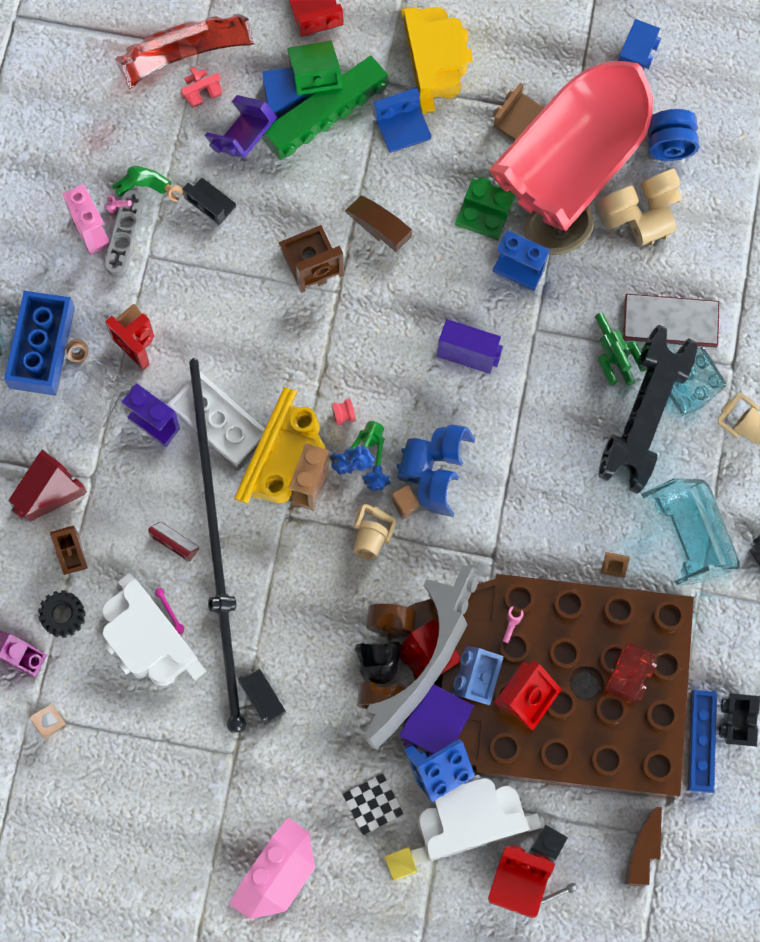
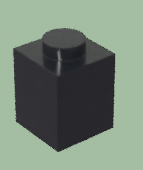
(549, 843)

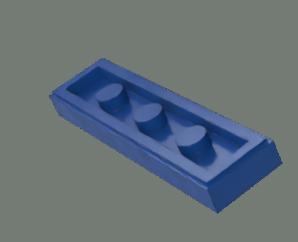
(702, 741)

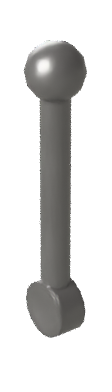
(569, 888)

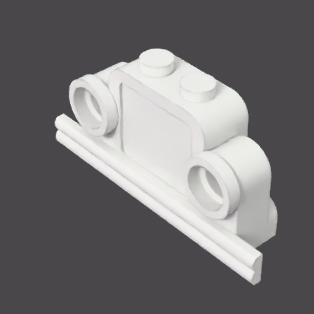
(145, 637)
(470, 819)

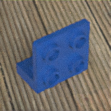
(401, 120)
(440, 771)

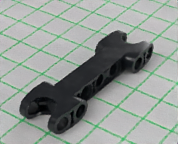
(634, 444)

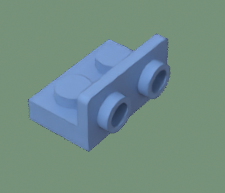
(477, 675)

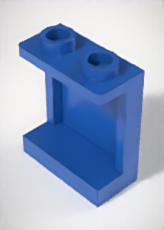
(521, 260)

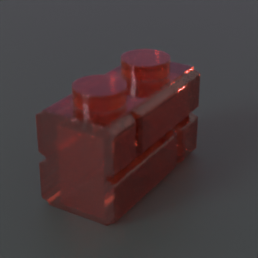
(631, 673)

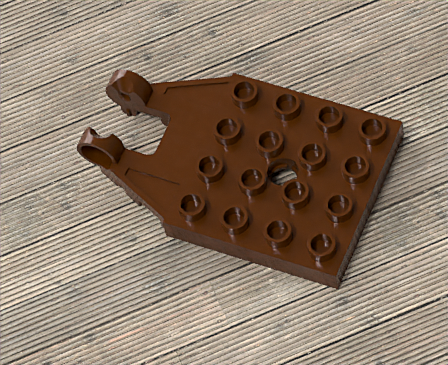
(568, 630)

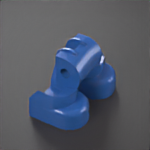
(419, 460)

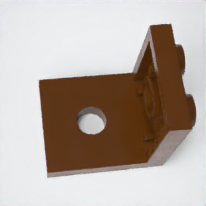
(318, 268)

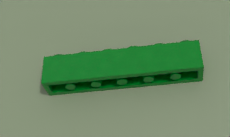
(325, 108)

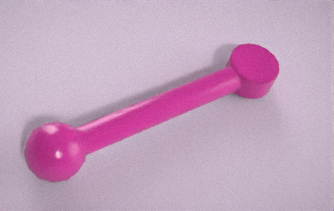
(159, 592)

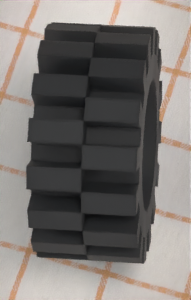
(51, 604)

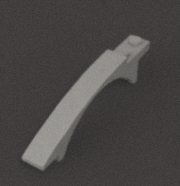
(451, 605)

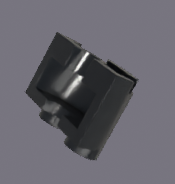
(740, 719)

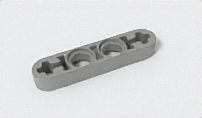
(124, 233)

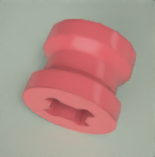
(343, 412)

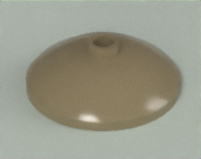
(558, 240)

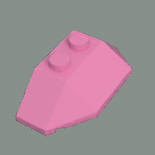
(276, 873)

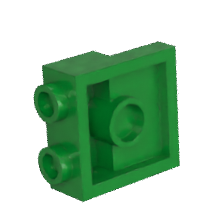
(485, 208)

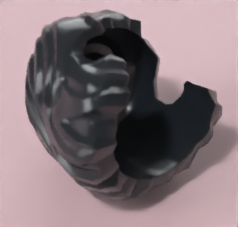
(378, 661)

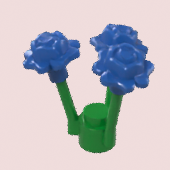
(361, 459)

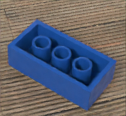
(39, 343)

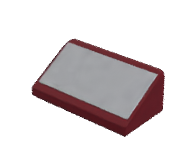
(173, 541)

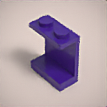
(246, 130)
(151, 415)

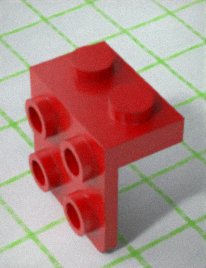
(316, 15)
(420, 647)
(520, 881)

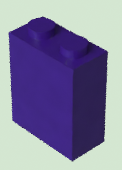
(469, 346)
(436, 721)

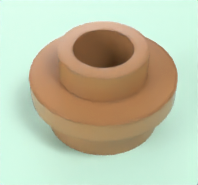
(79, 356)

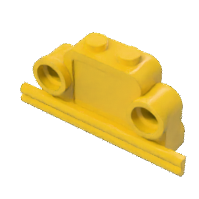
(436, 53)
(279, 451)

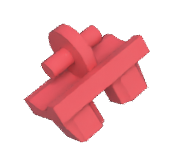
(192, 91)

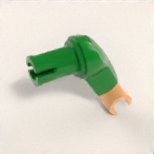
(146, 177)

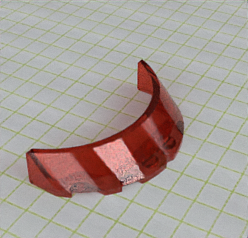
(182, 42)

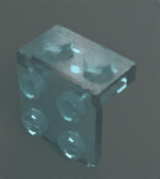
(700, 386)

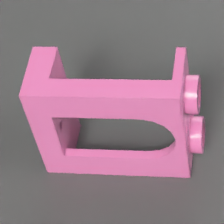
(86, 219)

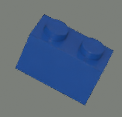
(640, 43)

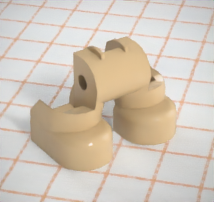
(649, 225)

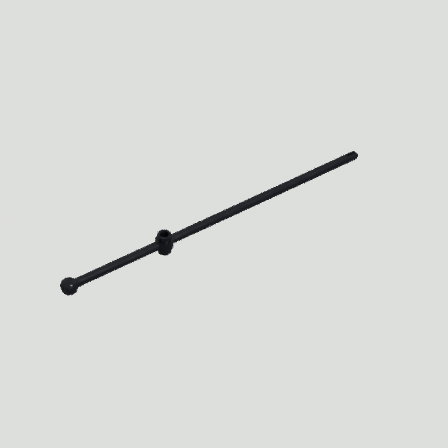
(222, 602)

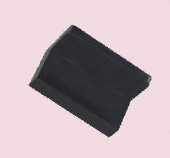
(209, 200)
(262, 696)

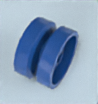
(673, 135)

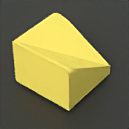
(401, 864)

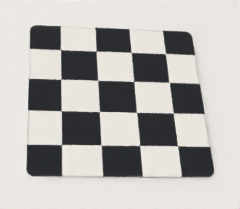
(373, 804)

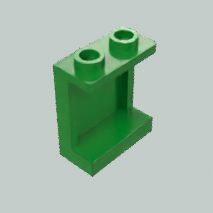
(315, 67)

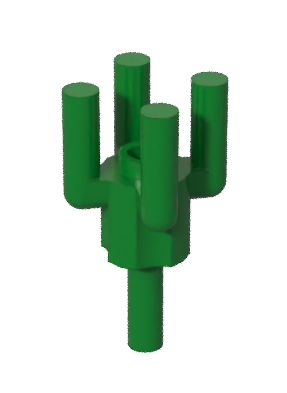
(616, 353)

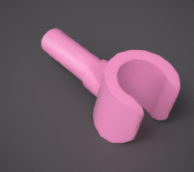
(115, 204)
(512, 621)

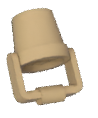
(748, 424)
(370, 534)

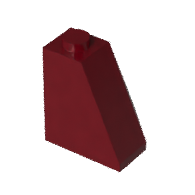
(44, 488)

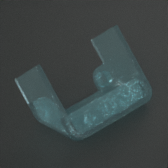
(698, 527)

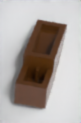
(379, 222)
(645, 849)

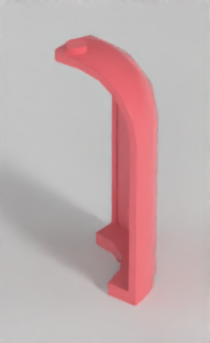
(578, 142)

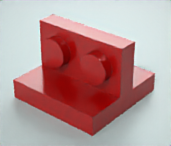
(132, 338)
(529, 694)

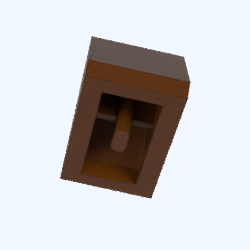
(69, 549)

